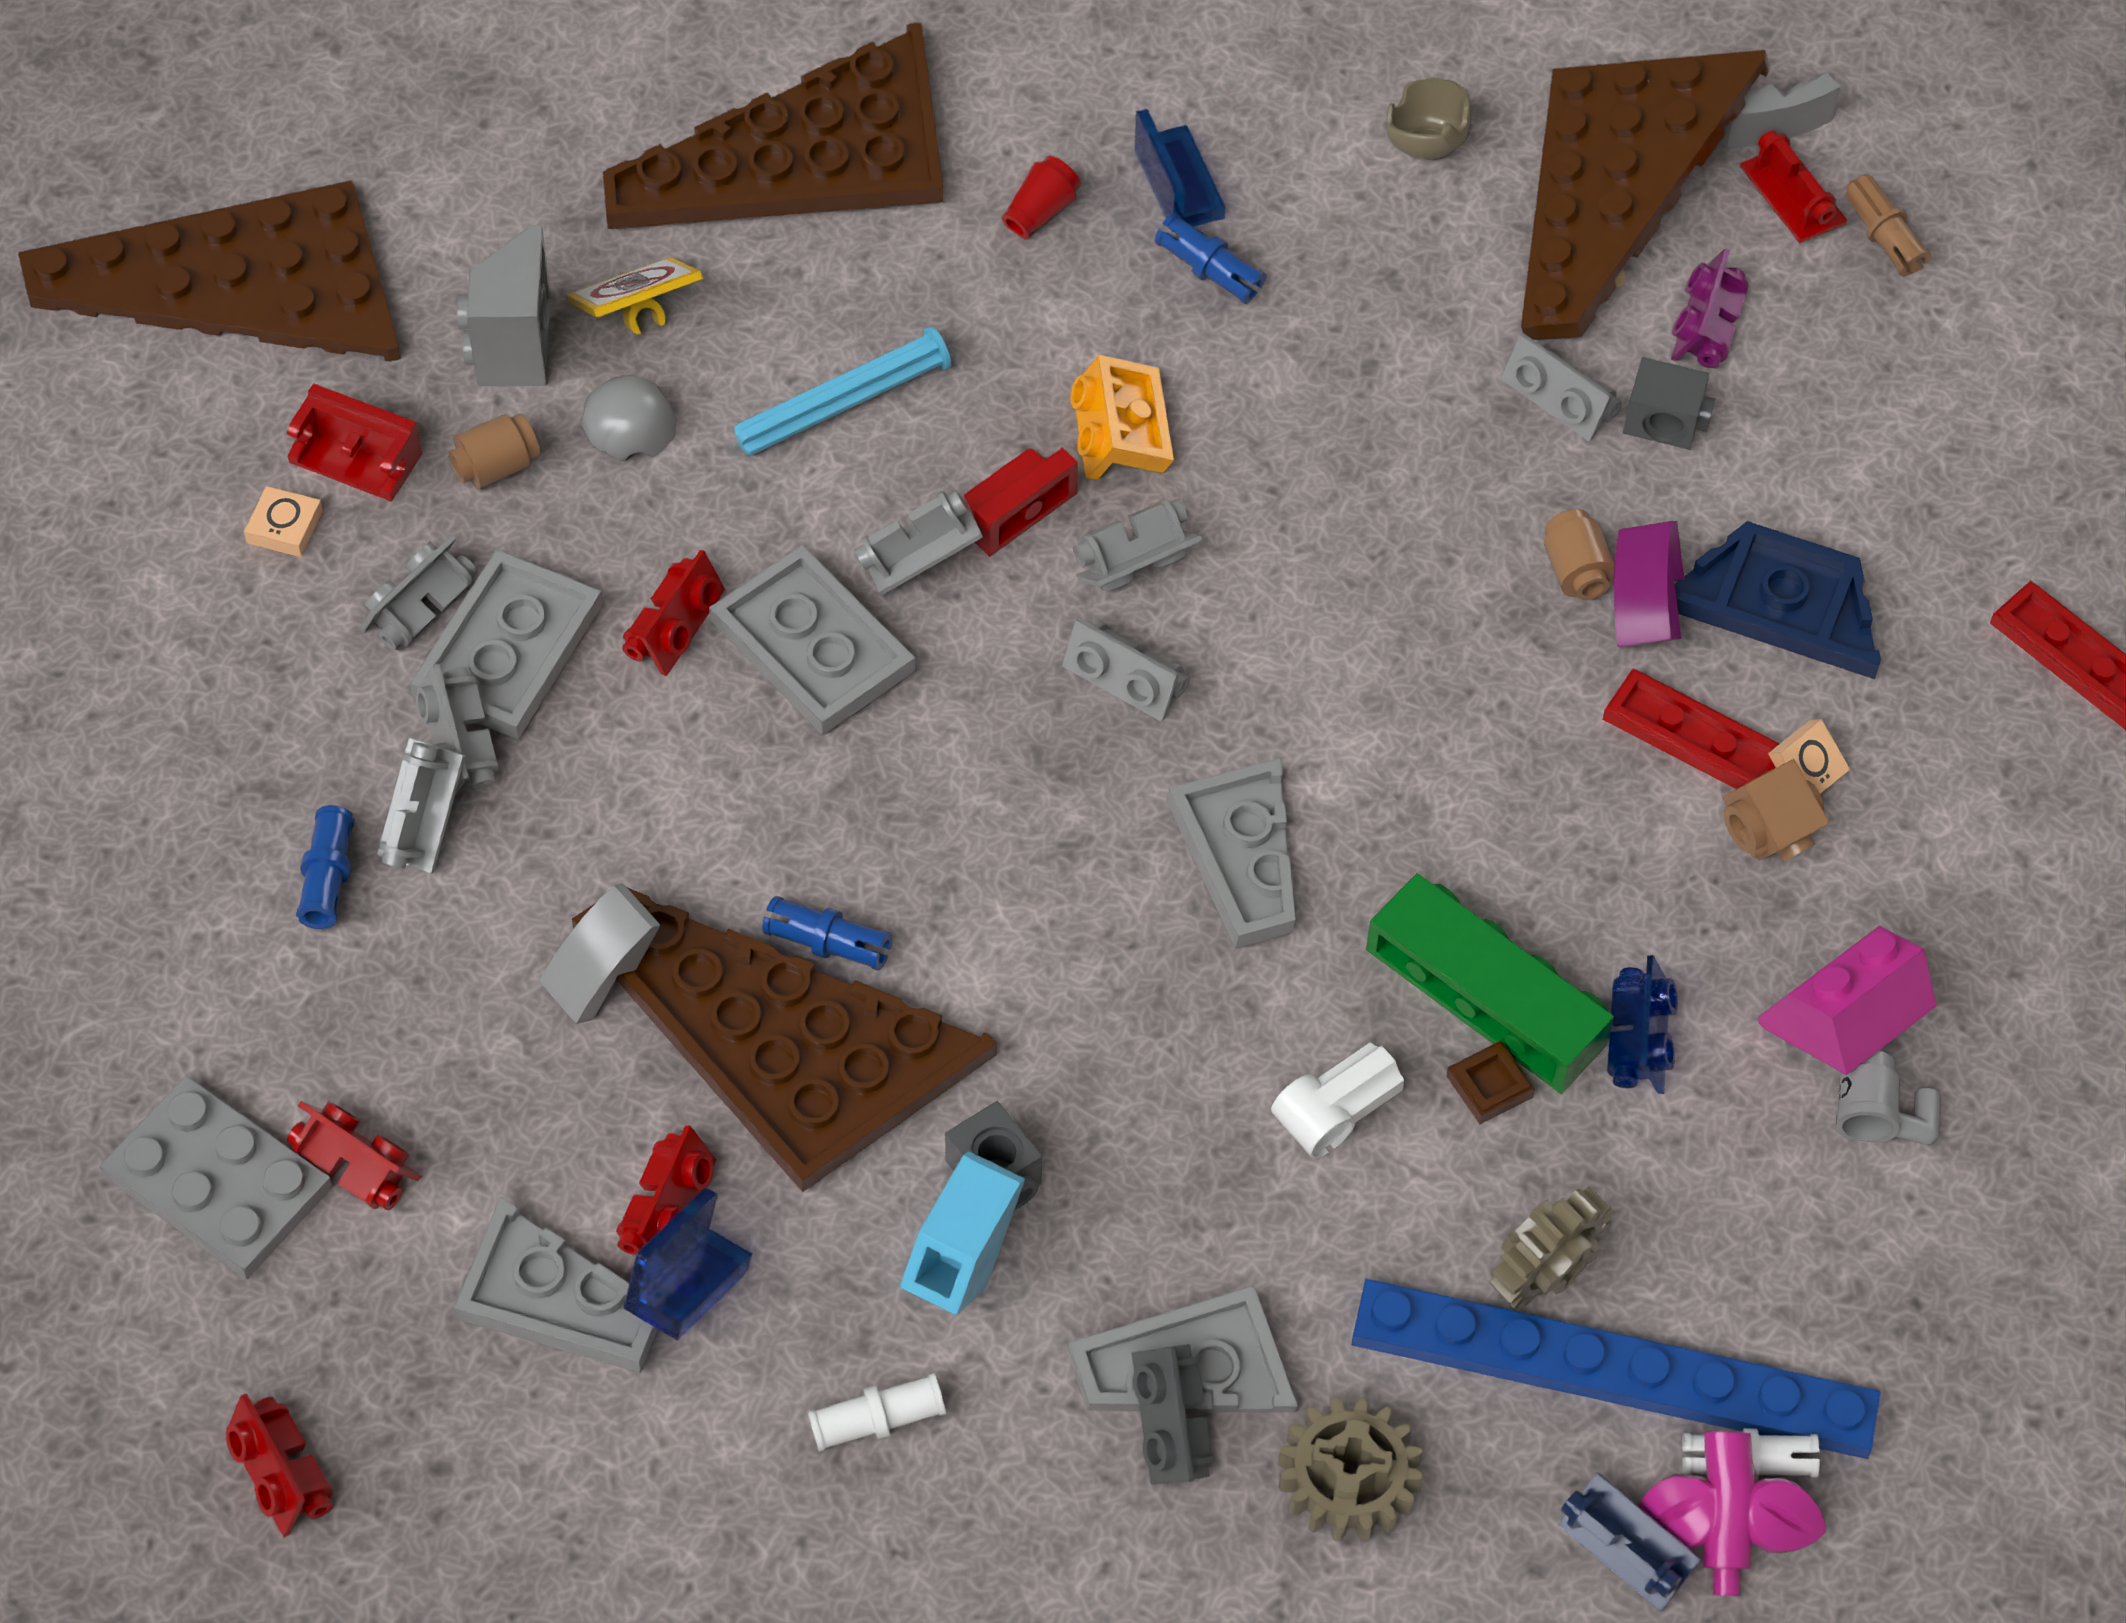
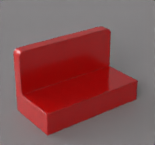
(1021, 496)

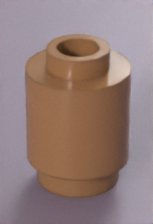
(494, 450)
(1579, 554)

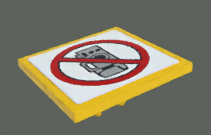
(635, 291)

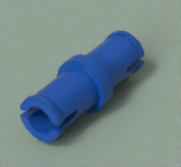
(1209, 258)
(325, 867)
(827, 933)

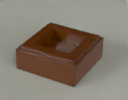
(1490, 1082)

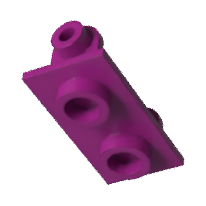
(1713, 293)

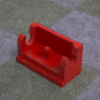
(353, 442)

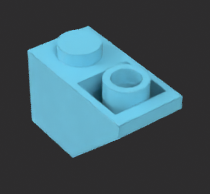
(963, 1234)

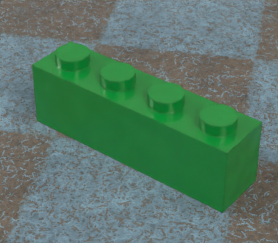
(1490, 982)

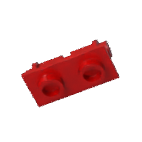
(1792, 189)
(683, 605)
(373, 1166)
(677, 1174)
(262, 1440)

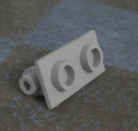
(1559, 387)
(935, 534)
(1156, 542)
(433, 576)
(1122, 670)
(447, 708)
(420, 806)

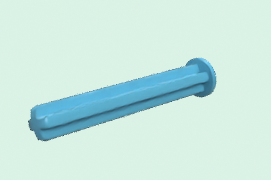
(843, 392)

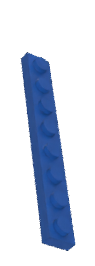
(1614, 1367)

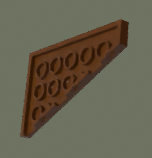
(836, 142)
(1614, 166)
(267, 269)
(790, 1049)

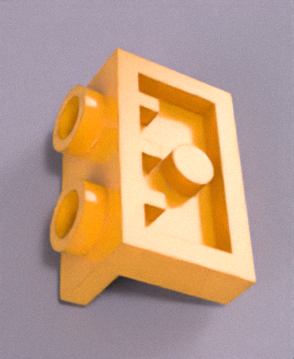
(1121, 417)

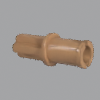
(1887, 225)

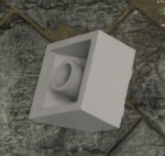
(508, 314)

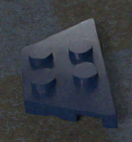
(1784, 596)

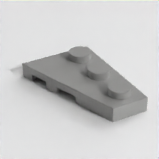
(1240, 848)
(549, 1294)
(1234, 1350)

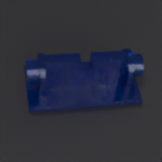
(1648, 1048)

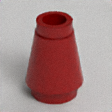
(1042, 195)

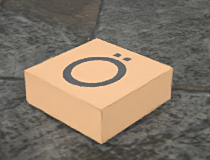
(283, 521)
(1814, 754)

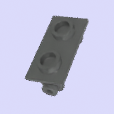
(1172, 1445)

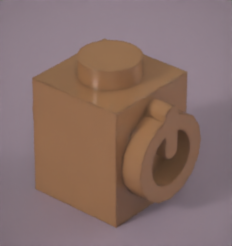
(1775, 813)

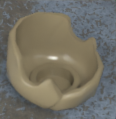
(1430, 118)

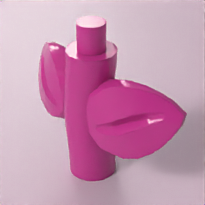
(1733, 1510)

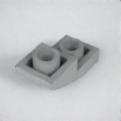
(1796, 113)
(599, 949)

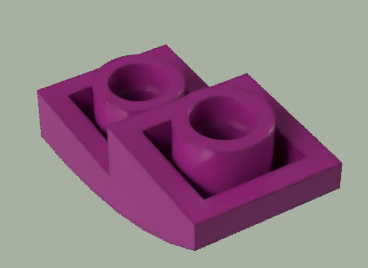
(1644, 585)

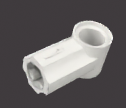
(1327, 1107)

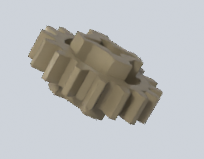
(1551, 1247)
(1380, 1473)

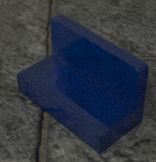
(1177, 172)
(684, 1269)

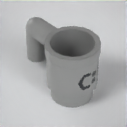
(1871, 1105)

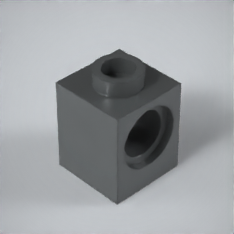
(1668, 404)
(997, 1136)

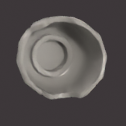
(628, 417)

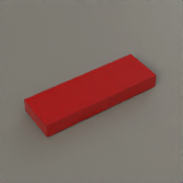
(2066, 648)
(1689, 730)

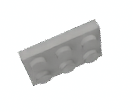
(514, 637)
(812, 639)
(216, 1177)

